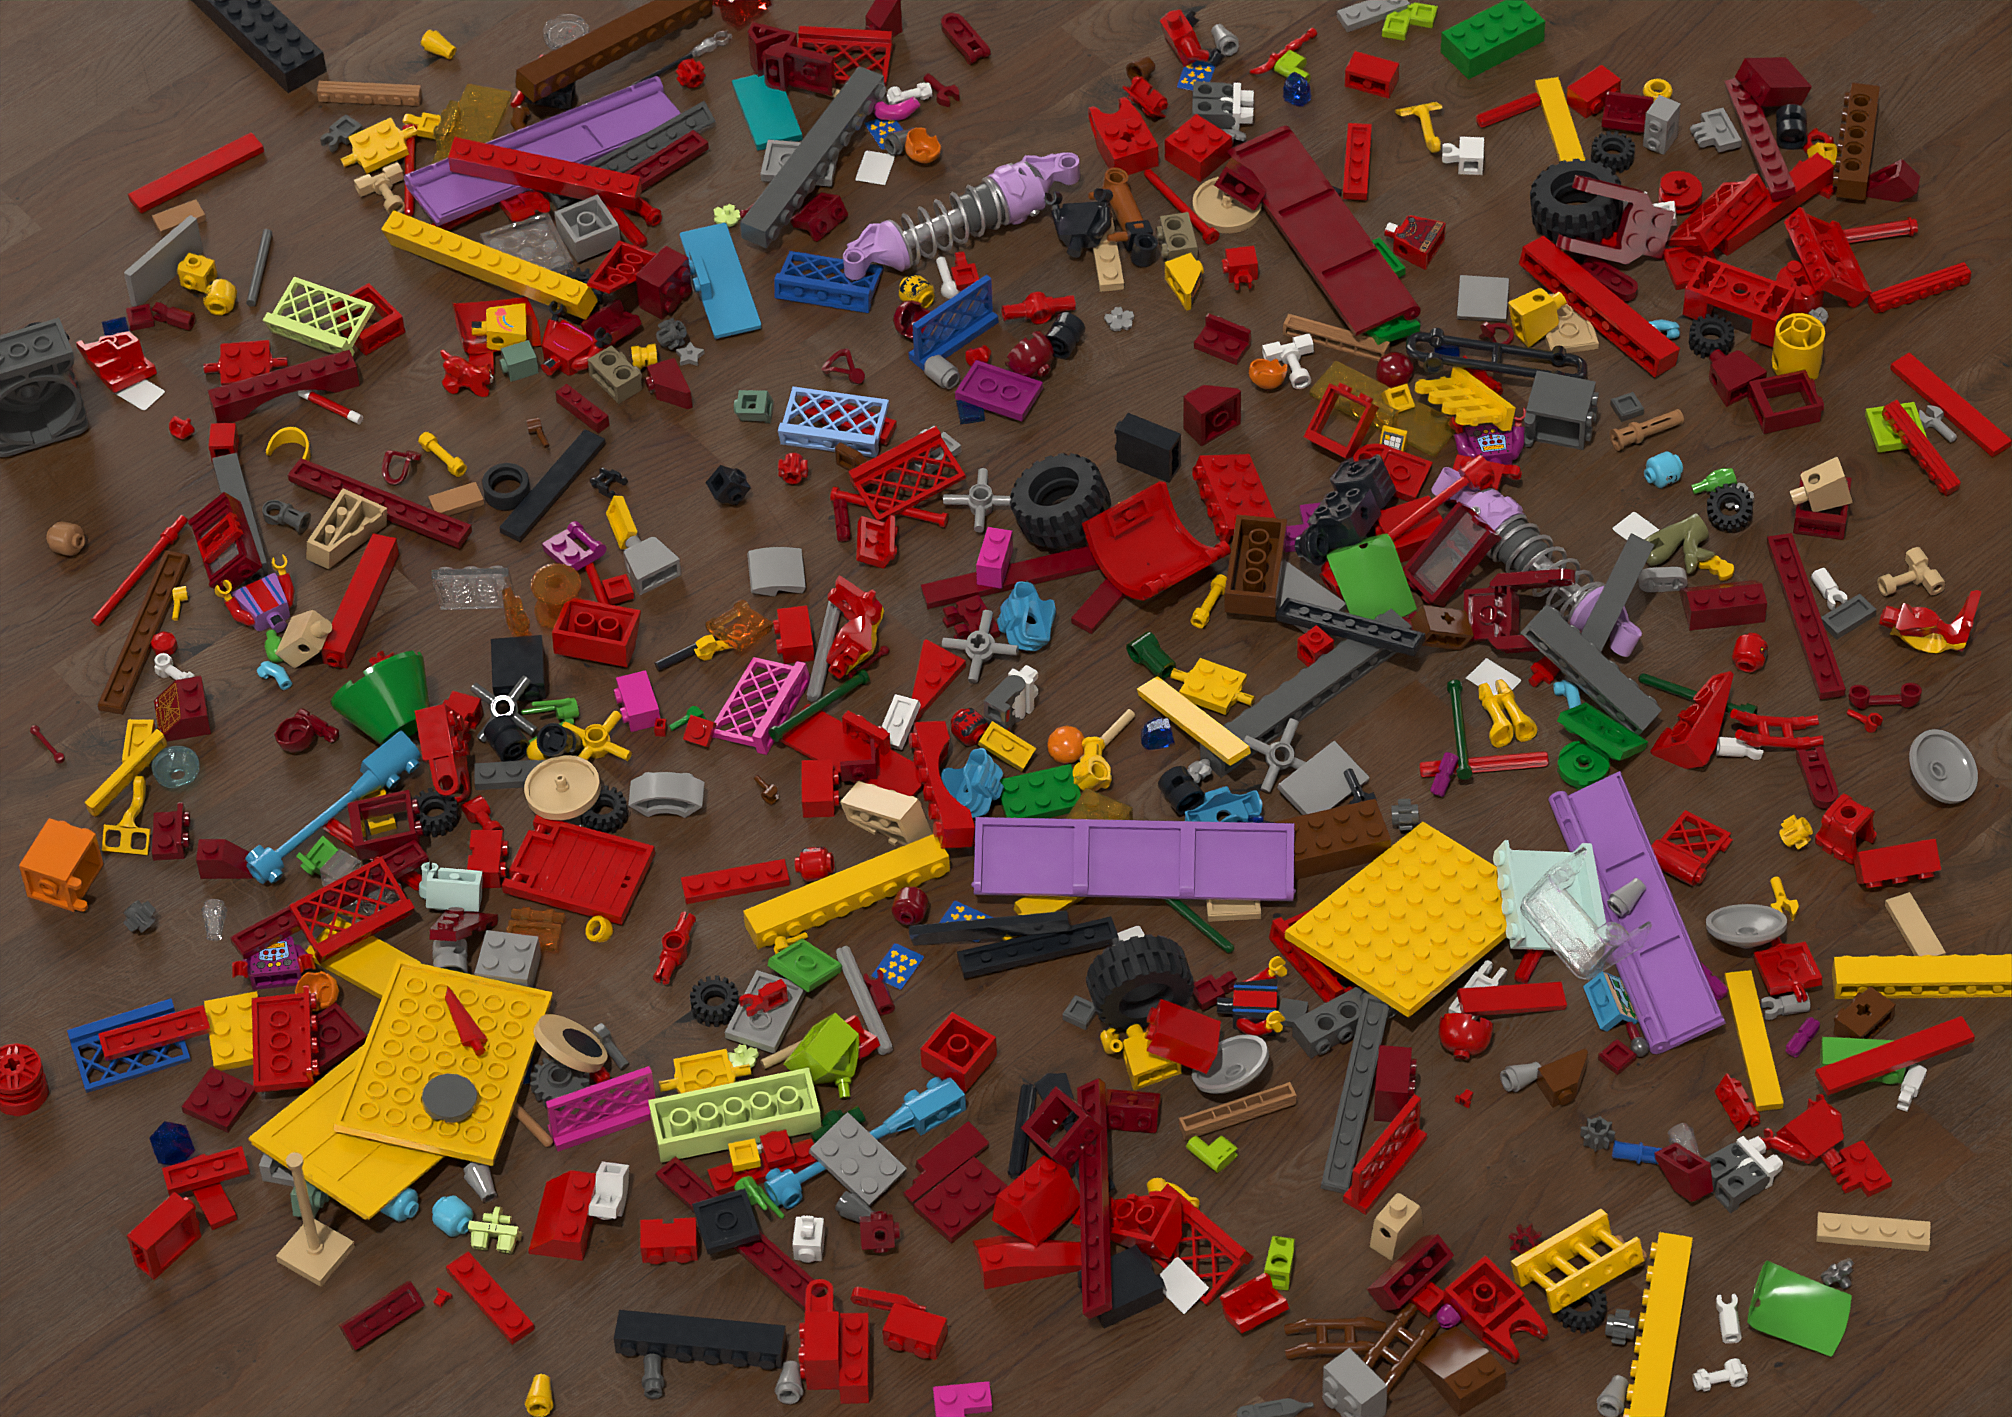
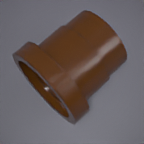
(1140, 68)

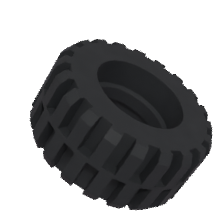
(1586, 221)
(1050, 481)
(1136, 977)

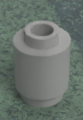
(941, 372)

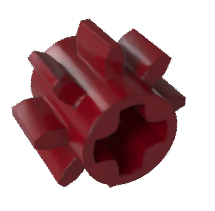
(1518, 1241)

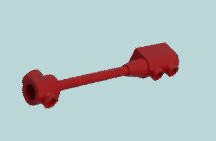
(1473, 472)

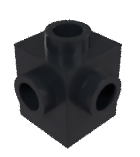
(728, 485)

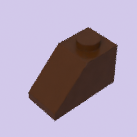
(1562, 1078)

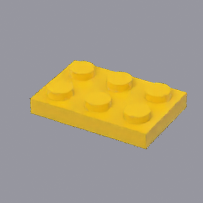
(231, 1030)

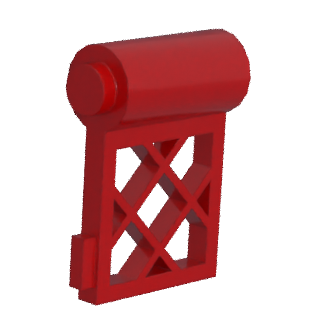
(1679, 859)

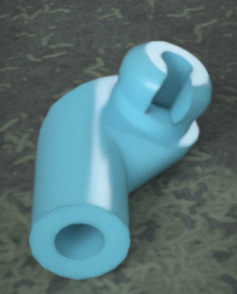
(268, 668)

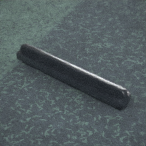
(1020, 1138)

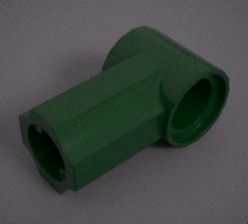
(1148, 651)

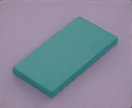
(766, 111)

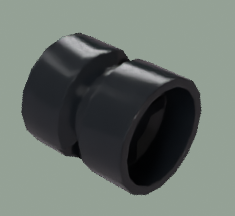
(1791, 127)
(1065, 333)
(506, 738)
(558, 740)
(1181, 789)

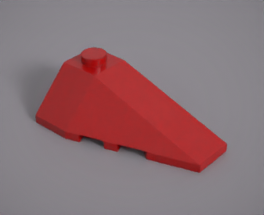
(619, 267)
(1699, 726)

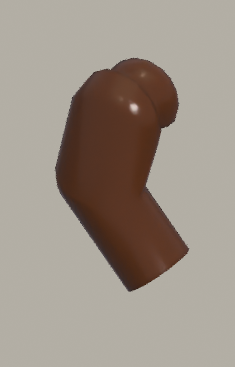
(519, 116)

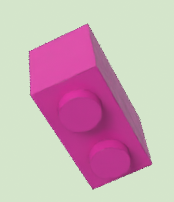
(994, 557)
(637, 701)

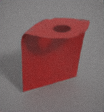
(476, 311)

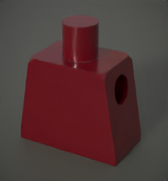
(1732, 374)

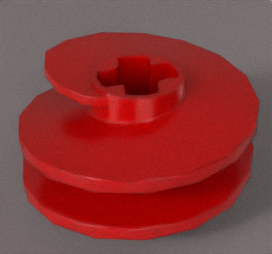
(1682, 189)

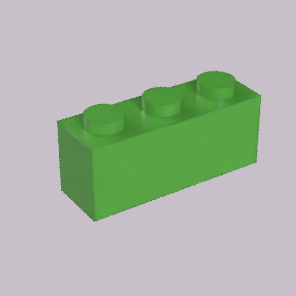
(1837, 1049)

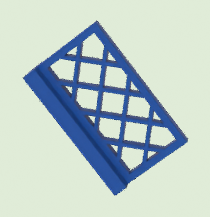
(825, 291)
(963, 328)
(88, 1036)

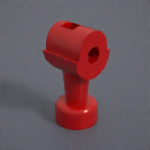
(478, 811)

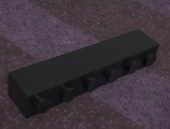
(700, 1339)

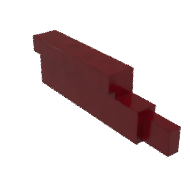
(945, 1159)

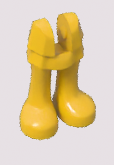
(1502, 730)

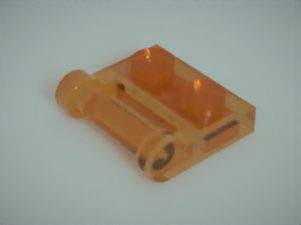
(742, 632)

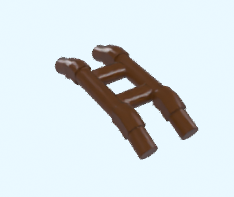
(1322, 1345)
(1415, 1345)

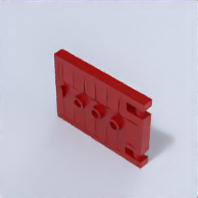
(579, 869)

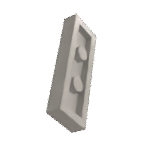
(1368, 12)

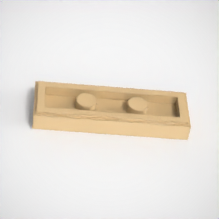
(1914, 926)

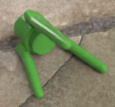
(564, 709)
(757, 1194)

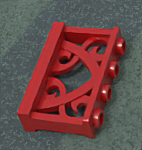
(1827, 257)

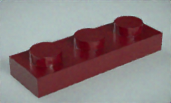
(381, 1315)

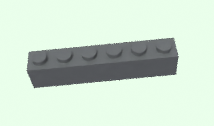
(1591, 670)

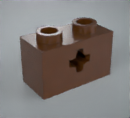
(1443, 627)
(1864, 1016)

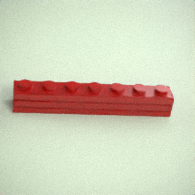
(1919, 288)
(1920, 448)

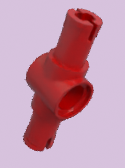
(1038, 308)
(674, 948)

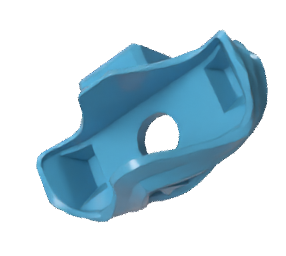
(1014, 611)
(981, 779)
(1223, 801)

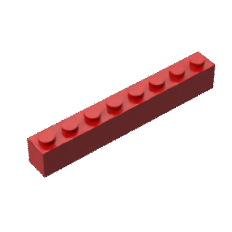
(544, 173)
(1599, 306)

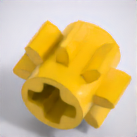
(1796, 832)

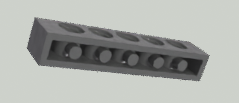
(1309, 1027)

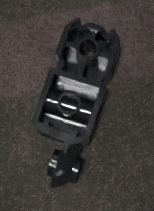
(1349, 510)

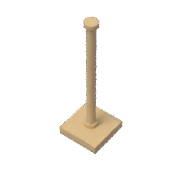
(314, 1248)

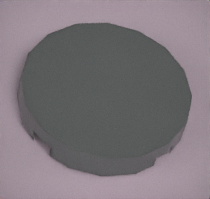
(449, 1098)

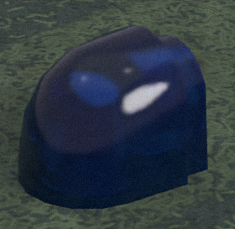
(1296, 90)
(1156, 733)

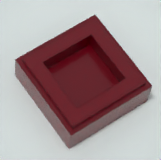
(139, 317)
(1617, 1057)

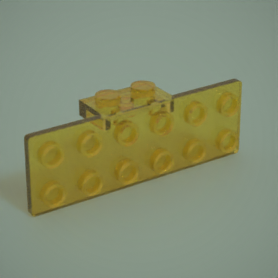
(471, 118)
(1425, 426)

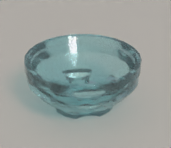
(172, 760)

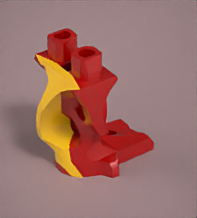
(1925, 629)
(857, 637)

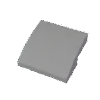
(1483, 298)
(776, 570)

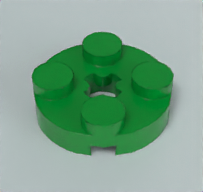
(1582, 776)

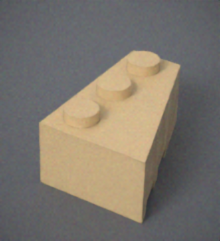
(344, 528)
(886, 812)

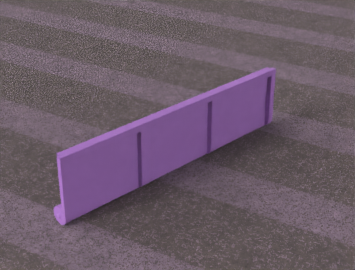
(572, 136)
(1134, 859)
(1665, 974)

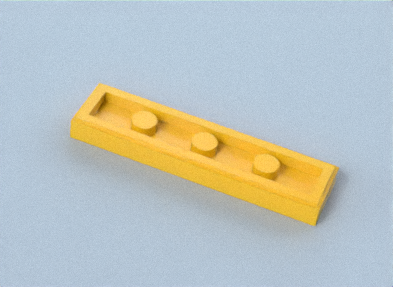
(126, 773)

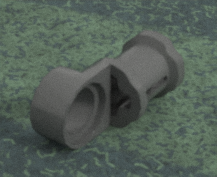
(287, 515)

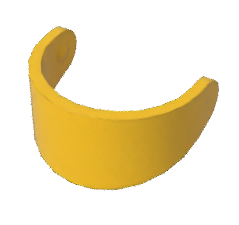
(289, 435)

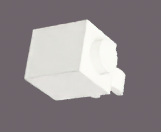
(1468, 155)
(808, 1238)

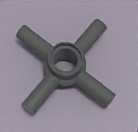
(511, 699)

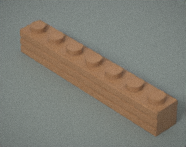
(369, 93)
(1335, 337)
(1237, 1111)

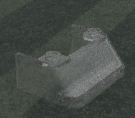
(1570, 930)

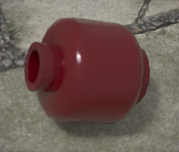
(910, 905)

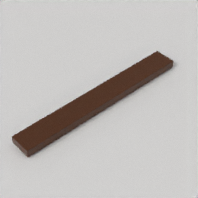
(145, 626)

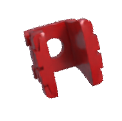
(1842, 824)

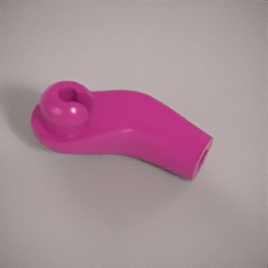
(897, 111)

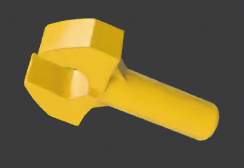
(707, 647)
(1782, 901)

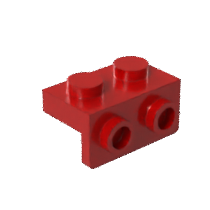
(876, 541)
(1252, 1303)

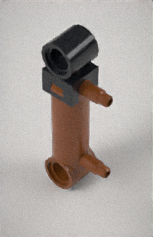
(1136, 232)

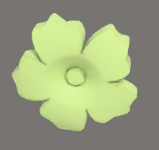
(727, 215)
(743, 1056)

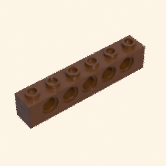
(1857, 142)

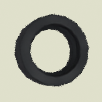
(502, 472)

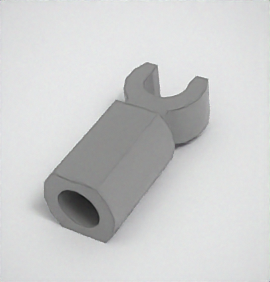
(1784, 1005)

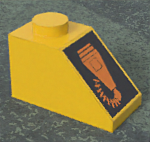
(1184, 278)

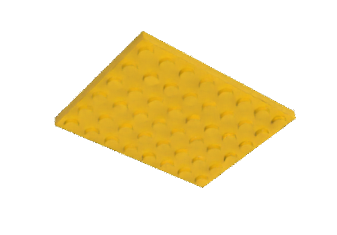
(1408, 920)
(418, 1040)

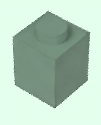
(518, 361)

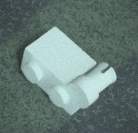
(451, 888)

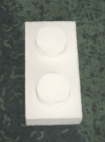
(900, 719)

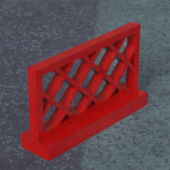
(845, 41)
(1719, 214)
(900, 457)
(361, 930)
(1319, 977)
(1386, 1158)
(1217, 1237)

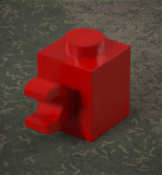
(1240, 265)

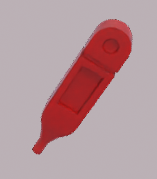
(881, 1299)

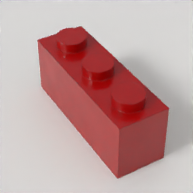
(1896, 862)
(854, 1358)

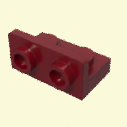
(820, 215)
(1223, 339)
(170, 834)
(1132, 1110)

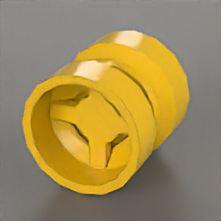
(644, 356)

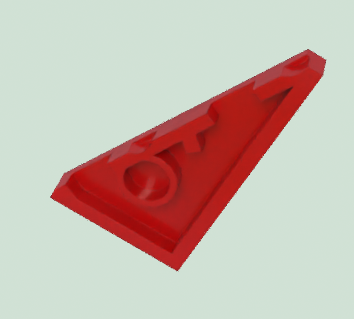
(934, 674)

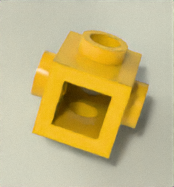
(196, 272)

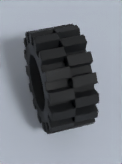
(1613, 142)
(1711, 326)
(1729, 493)
(607, 821)
(438, 823)
(709, 989)
(1585, 1319)

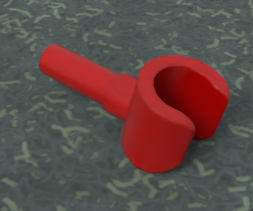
(1870, 722)

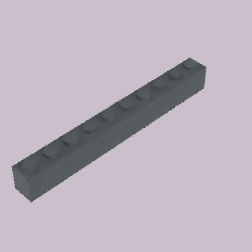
(812, 157)
(1305, 692)

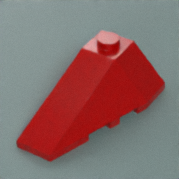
(1145, 1221)
(1014, 1260)

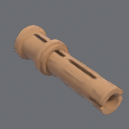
(1637, 431)

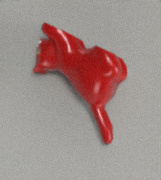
(464, 374)

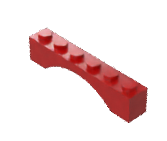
(951, 819)

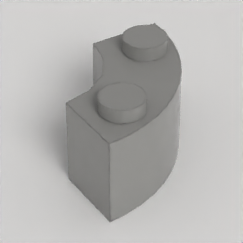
(666, 793)

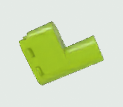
(1291, 63)
(1216, 1155)

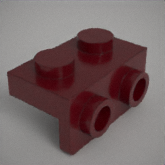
(1626, 111)
(613, 320)

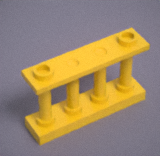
(1566, 1245)

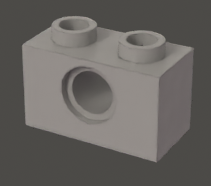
(1661, 124)

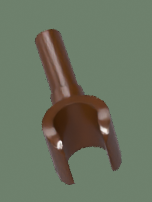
(533, 426)
(769, 794)

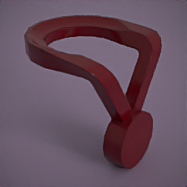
(1489, 331)
(855, 375)
(387, 459)

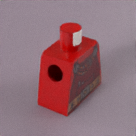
(1417, 239)

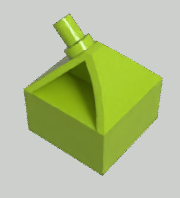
(829, 1053)

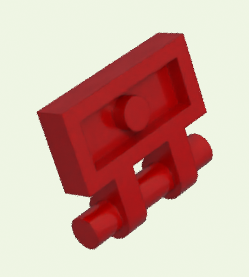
(523, 205)

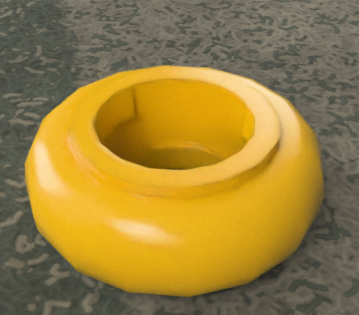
(1657, 84)

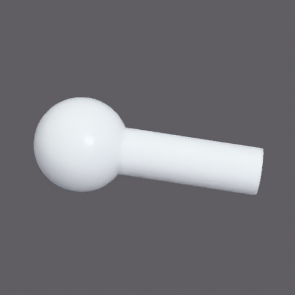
(948, 288)

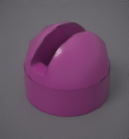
(1448, 1316)

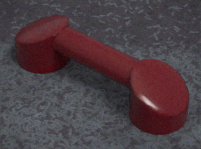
(1860, 696)

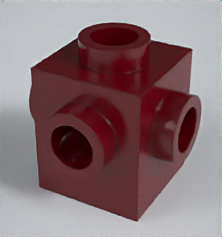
(878, 1241)

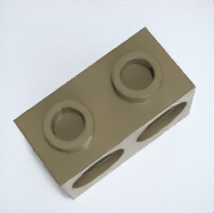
(1177, 236)
(615, 374)

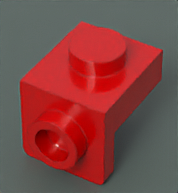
(867, 1040)
(777, 1148)

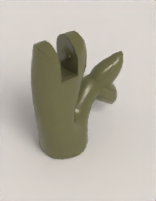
(1667, 540)

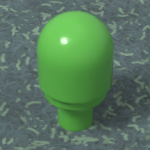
(271, 646)

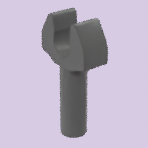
(605, 1038)

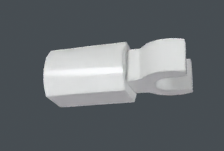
(1828, 588)
(1736, 748)
(1911, 1086)
(1729, 1320)

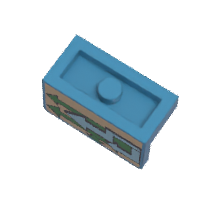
(1609, 1001)

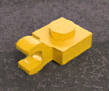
(425, 123)

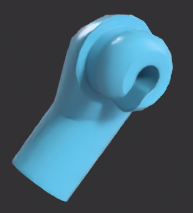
(1671, 327)
(1568, 690)

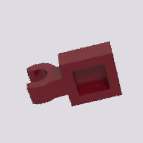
(1208, 989)

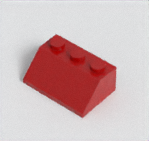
(596, 632)
(1037, 1201)
(564, 1216)

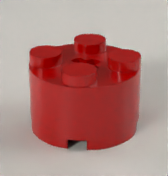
(1805, 295)

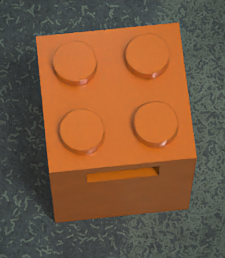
(61, 865)

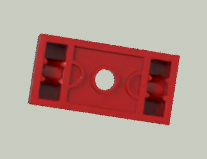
(1763, 302)

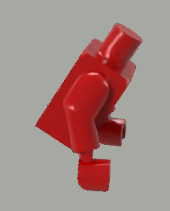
(1810, 1134)

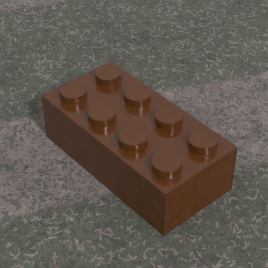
(1255, 565)
(1338, 838)

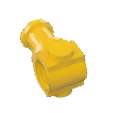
(1092, 770)

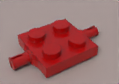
(244, 361)
(1788, 968)

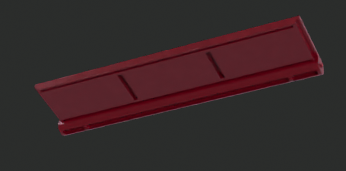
(1325, 232)

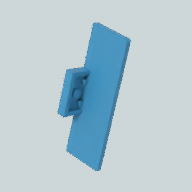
(720, 280)

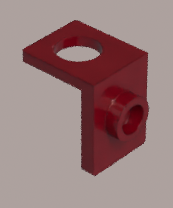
(860, 769)

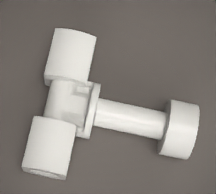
(1290, 354)

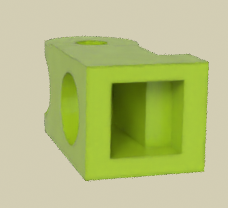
(1280, 1261)

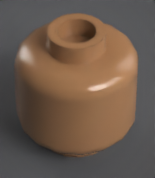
(65, 538)

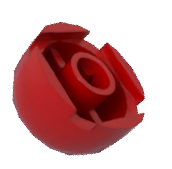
(1464, 1035)

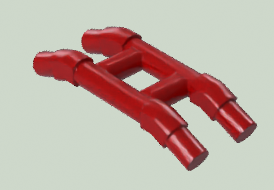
(1786, 725)

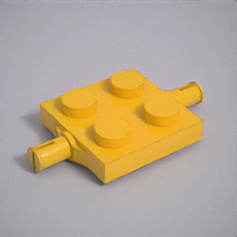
(378, 145)
(1213, 686)
(703, 1072)

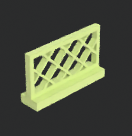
(307, 332)

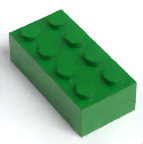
(1492, 37)

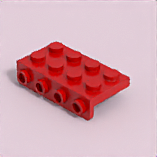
(1230, 489)
(284, 1041)

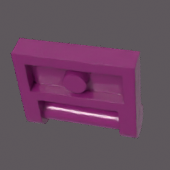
(566, 551)

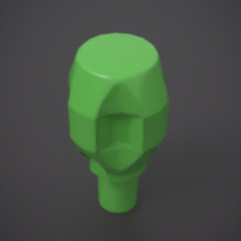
(1715, 479)

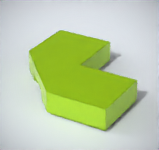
(1416, 14)

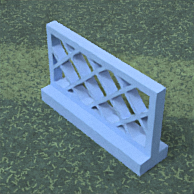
(825, 438)

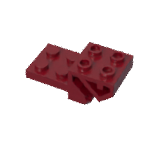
(783, 64)

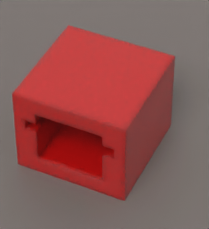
(660, 727)

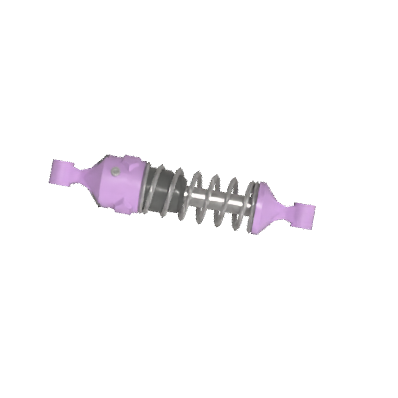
(1001, 199)
(1525, 550)

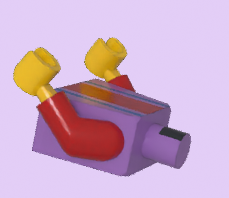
(263, 601)

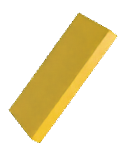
(364, 964)

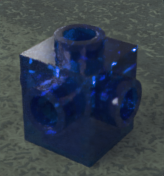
(172, 1143)

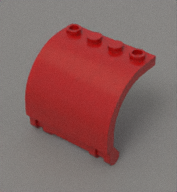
(1143, 532)

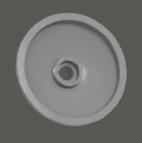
(1943, 766)
(1746, 924)
(1235, 1066)

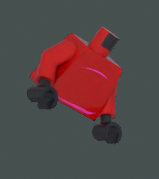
(1183, 40)
(567, 346)

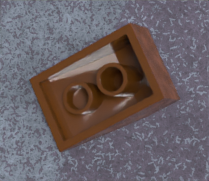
(1461, 1370)

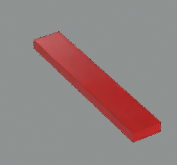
(196, 172)
(1952, 404)
(1894, 1055)

